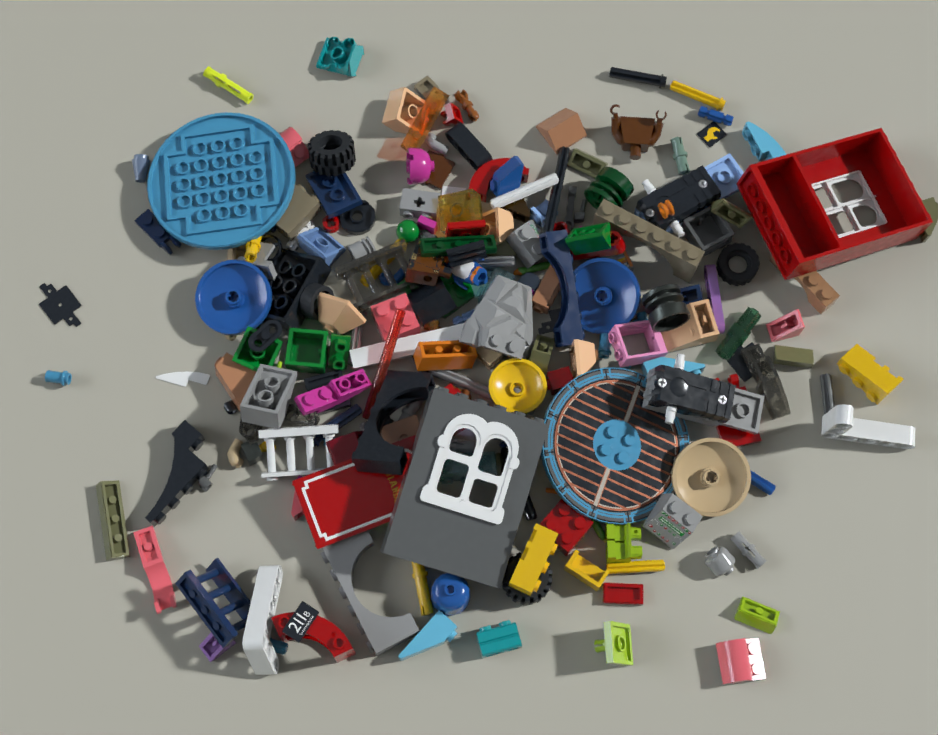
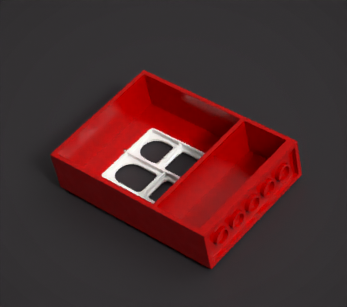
(798, 226)

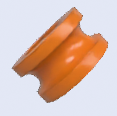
(666, 209)

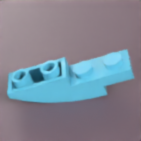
(761, 143)

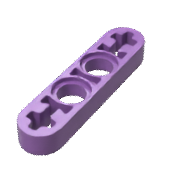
(713, 295)

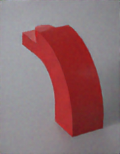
(482, 177)

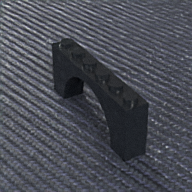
(397, 390)

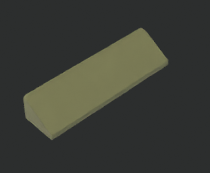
(112, 520)

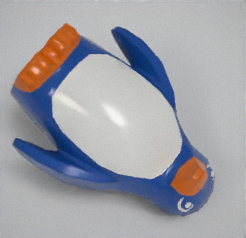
(469, 273)

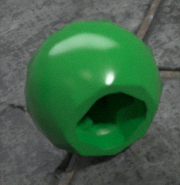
(407, 230)

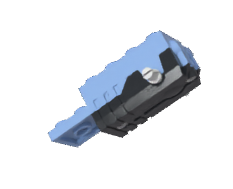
(690, 193)

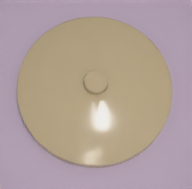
(711, 476)

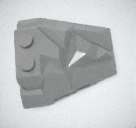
(502, 320)

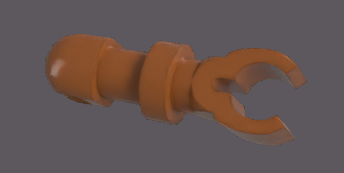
(466, 105)

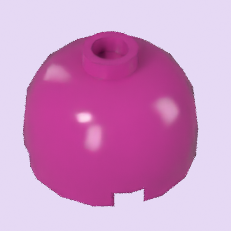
(418, 166)

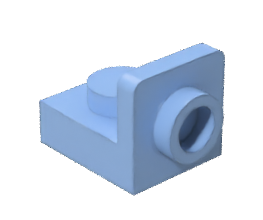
(539, 213)

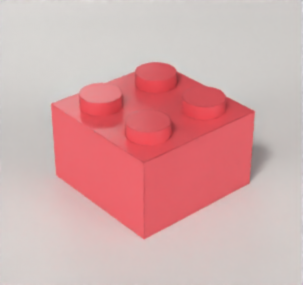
(384, 313)

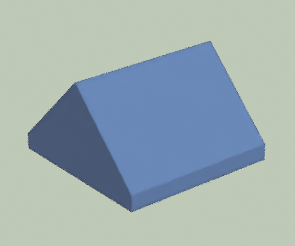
(320, 244)

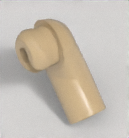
(233, 454)

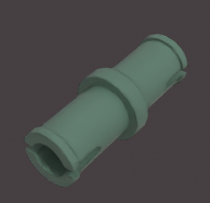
(680, 156)

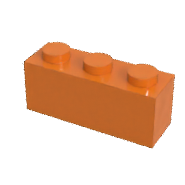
(444, 355)

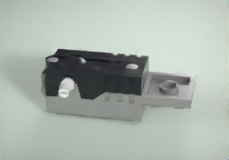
(701, 399)

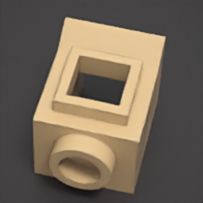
(488, 357)

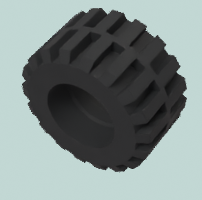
(331, 152)
(519, 596)

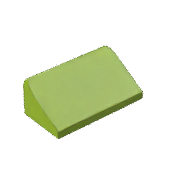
(757, 615)

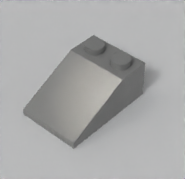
(268, 396)

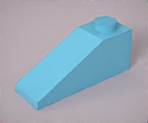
(432, 635)

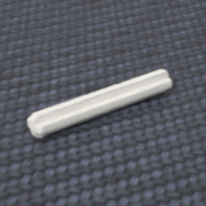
(524, 191)

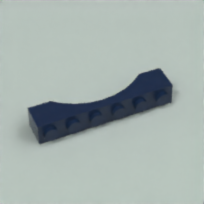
(569, 320)

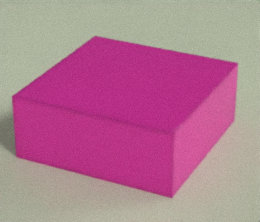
(427, 224)

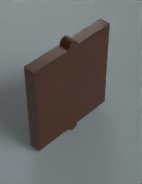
(442, 169)

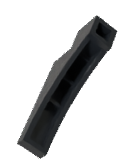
(184, 473)

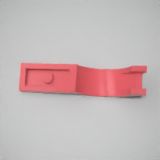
(155, 569)

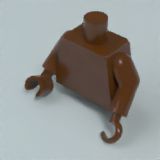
(635, 133)

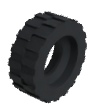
(743, 251)

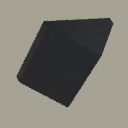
(431, 301)

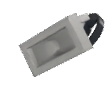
(263, 261)

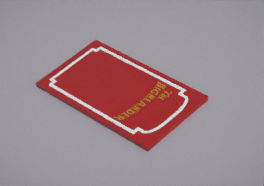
(347, 502)

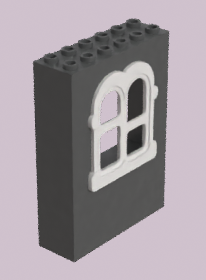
(451, 530)

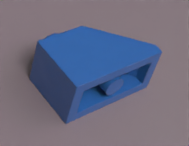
(507, 177)

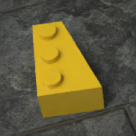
(868, 374)
(534, 560)

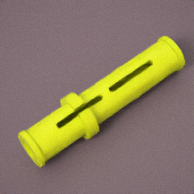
(212, 74)

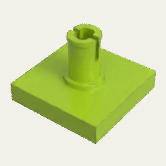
(616, 643)

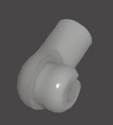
(431, 141)

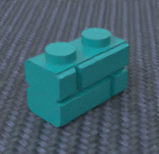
(498, 639)

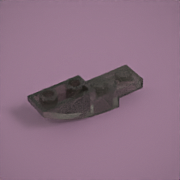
(767, 381)

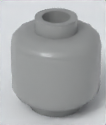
(720, 561)

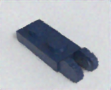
(152, 227)

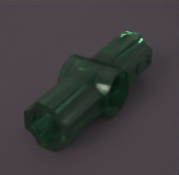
(738, 333)

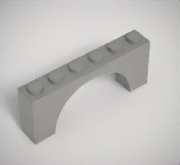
(380, 630)

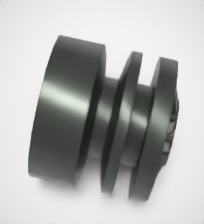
(665, 308)

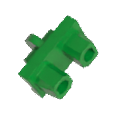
(339, 351)

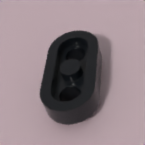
(264, 336)

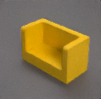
(585, 571)

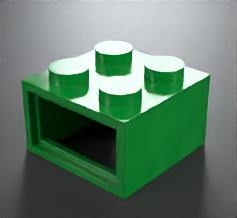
(307, 350)

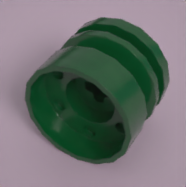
(609, 185)

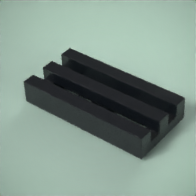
(466, 254)

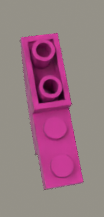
(333, 393)

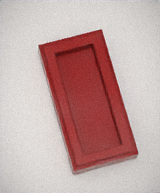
(623, 593)

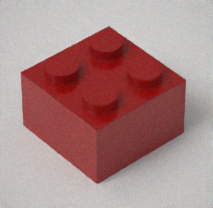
(568, 524)

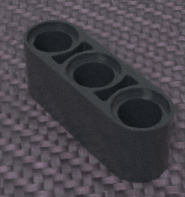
(468, 145)

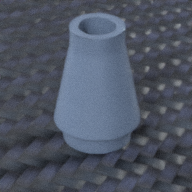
(141, 166)

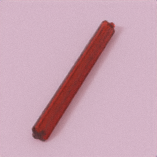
(384, 360)

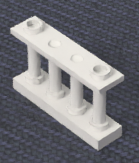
(289, 435)

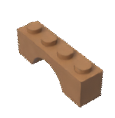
(818, 291)

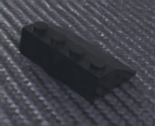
(294, 274)

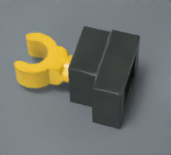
(254, 452)

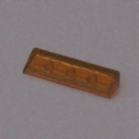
(425, 119)

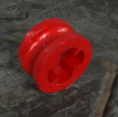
(332, 229)

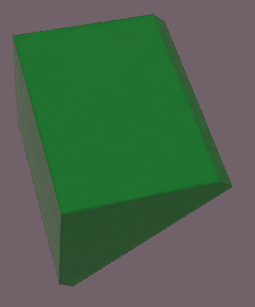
(589, 238)
(251, 360)

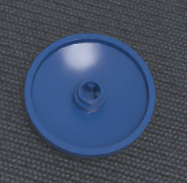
(606, 294)
(233, 297)

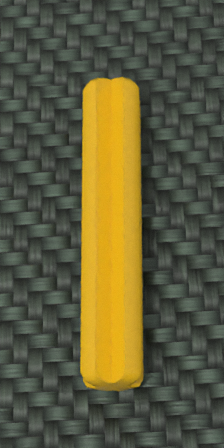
(636, 566)

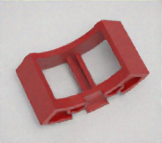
(320, 631)

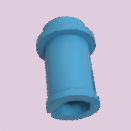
(604, 346)
(58, 377)

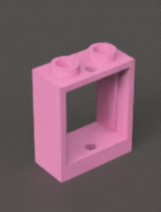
(654, 341)

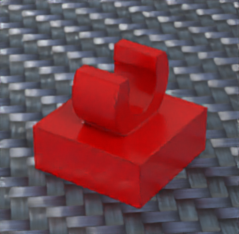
(452, 113)

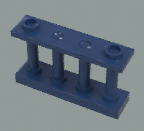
(206, 607)

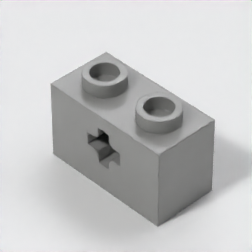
(413, 198)

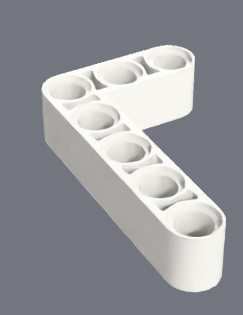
(841, 425)
(259, 623)

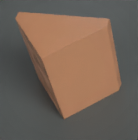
(562, 129)

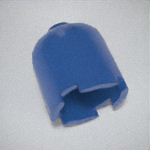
(450, 594)

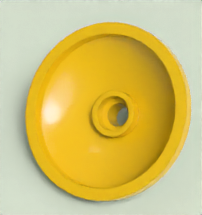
(522, 375)

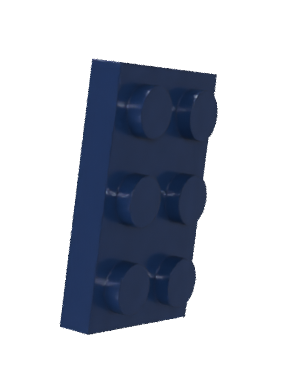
(334, 193)

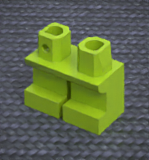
(618, 543)

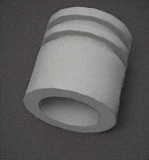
(361, 248)

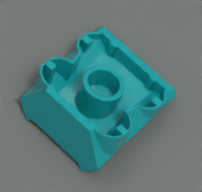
(340, 56)

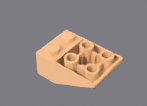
(698, 330)

